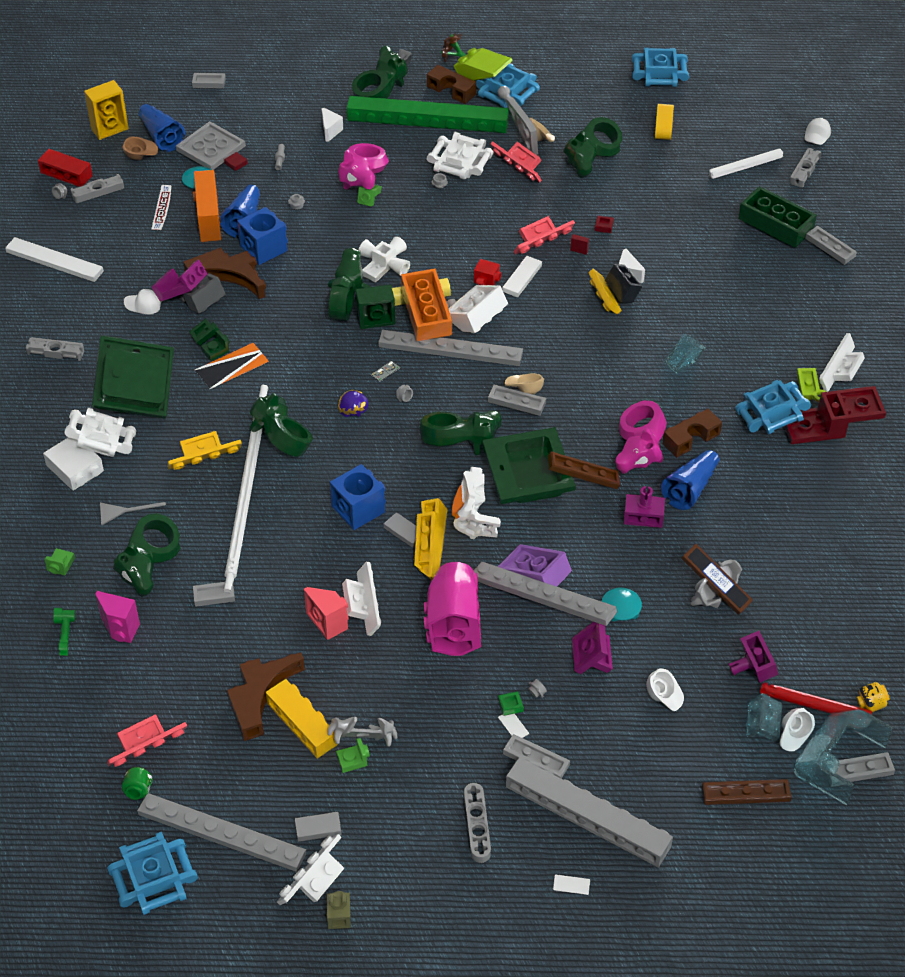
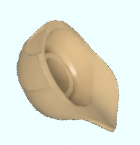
(542, 132)
(526, 383)

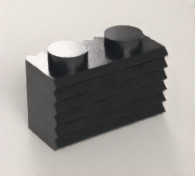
(623, 283)

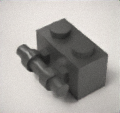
(204, 294)

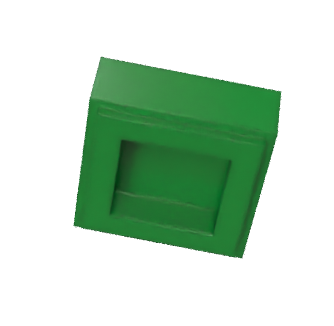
(510, 703)

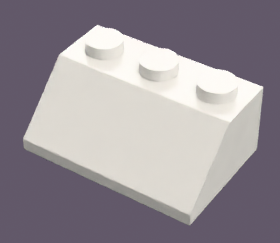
(477, 307)

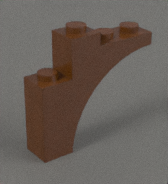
(234, 269)
(250, 699)

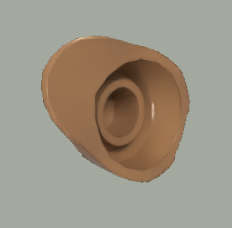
(138, 147)

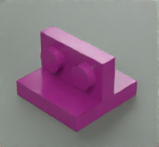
(592, 649)

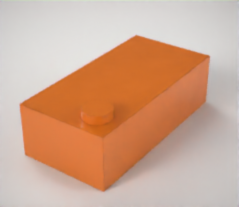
(207, 205)
(426, 304)

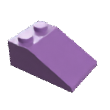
(538, 563)

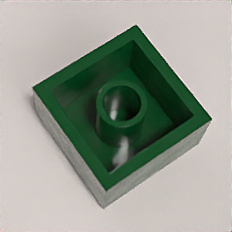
(375, 306)

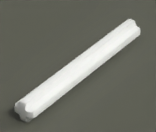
(745, 163)

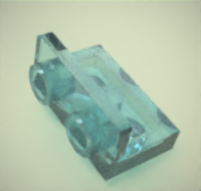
(764, 717)

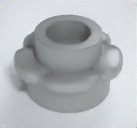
(439, 180)
(59, 191)
(296, 201)
(404, 393)
(537, 688)

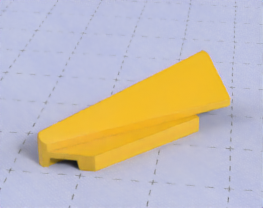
(430, 536)

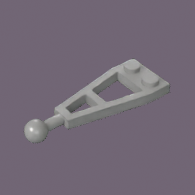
(527, 132)

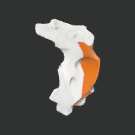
(466, 504)

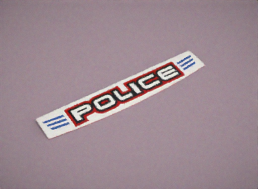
(162, 207)

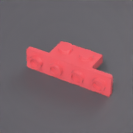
(521, 157)
(541, 231)
(142, 736)

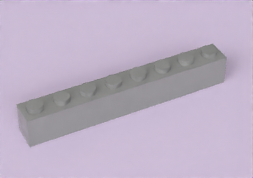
(589, 811)

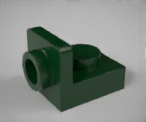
(203, 331)
(216, 347)

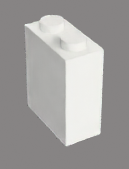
(73, 463)

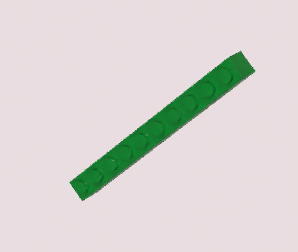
(428, 114)

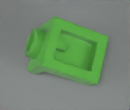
(367, 196)
(59, 562)
(353, 757)

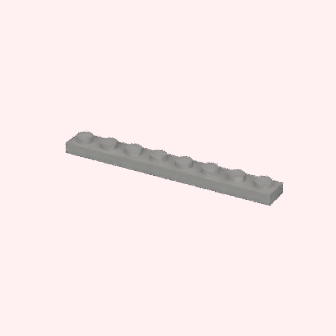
(452, 348)
(545, 593)
(222, 832)

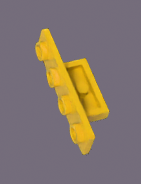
(202, 447)

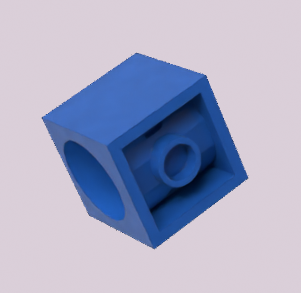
(262, 235)
(357, 496)

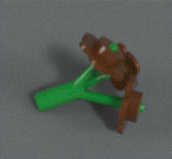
(449, 44)

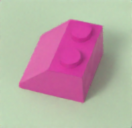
(118, 616)

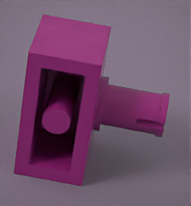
(644, 509)
(756, 657)

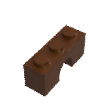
(462, 87)
(702, 424)

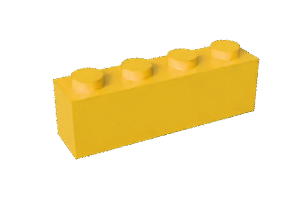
(301, 717)

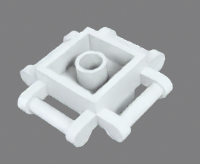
(460, 156)
(100, 432)

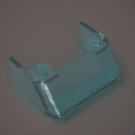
(819, 766)

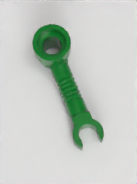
(64, 617)

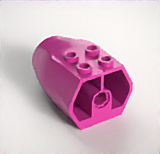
(453, 610)

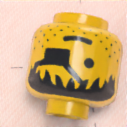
(873, 697)

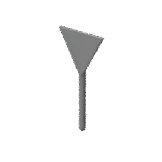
(110, 512)

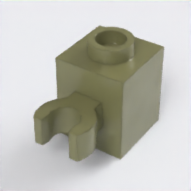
(338, 910)

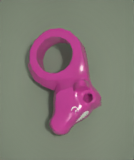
(360, 165)
(642, 442)

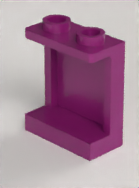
(171, 285)

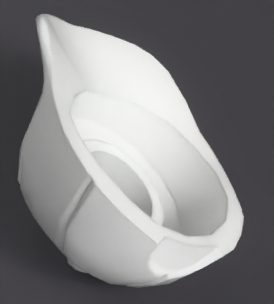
(817, 131)
(145, 302)
(664, 688)
(797, 728)

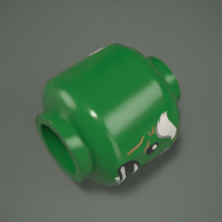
(136, 783)

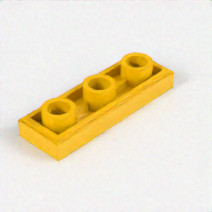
(604, 292)

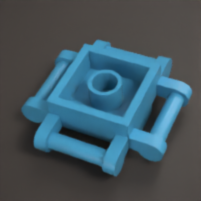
(660, 64)
(514, 79)
(773, 405)
(152, 872)

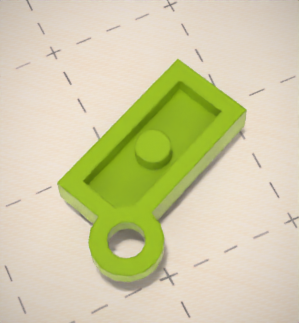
(809, 383)

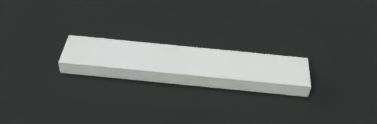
(54, 259)

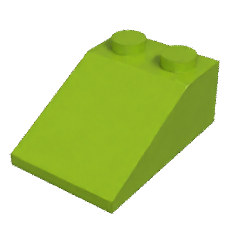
(481, 64)

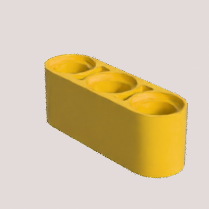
(664, 121)

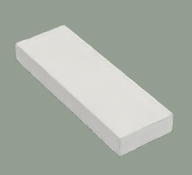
(522, 276)

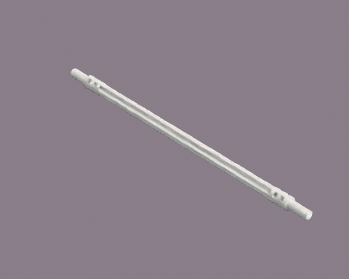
(243, 503)

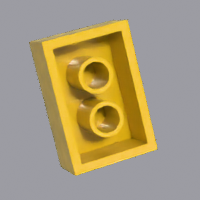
(106, 109)

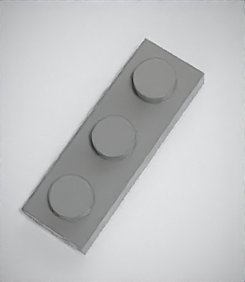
(831, 245)
(517, 400)
(541, 757)
(866, 767)

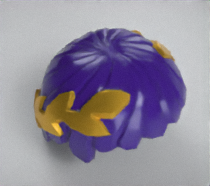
(352, 403)

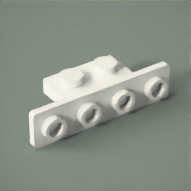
(842, 364)
(362, 598)
(317, 875)

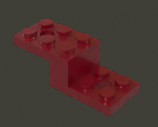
(834, 414)

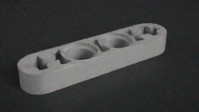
(477, 822)

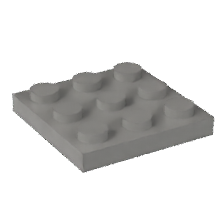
(210, 145)

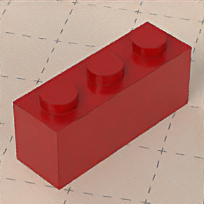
(65, 167)

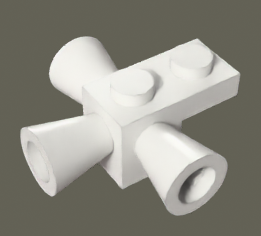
(384, 258)

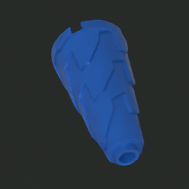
(162, 128)
(242, 206)
(687, 482)

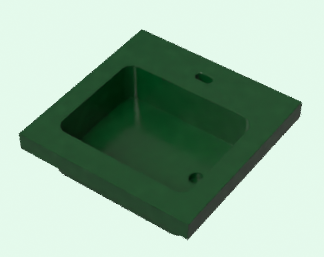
(131, 379)
(526, 466)

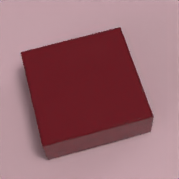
(236, 161)
(604, 224)
(579, 244)

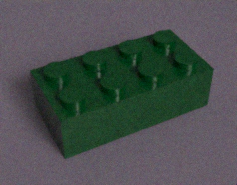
(777, 216)

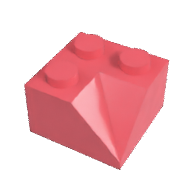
(326, 611)

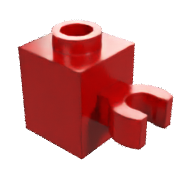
(487, 273)

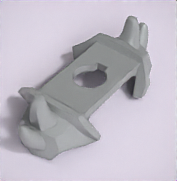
(705, 594)
(346, 728)

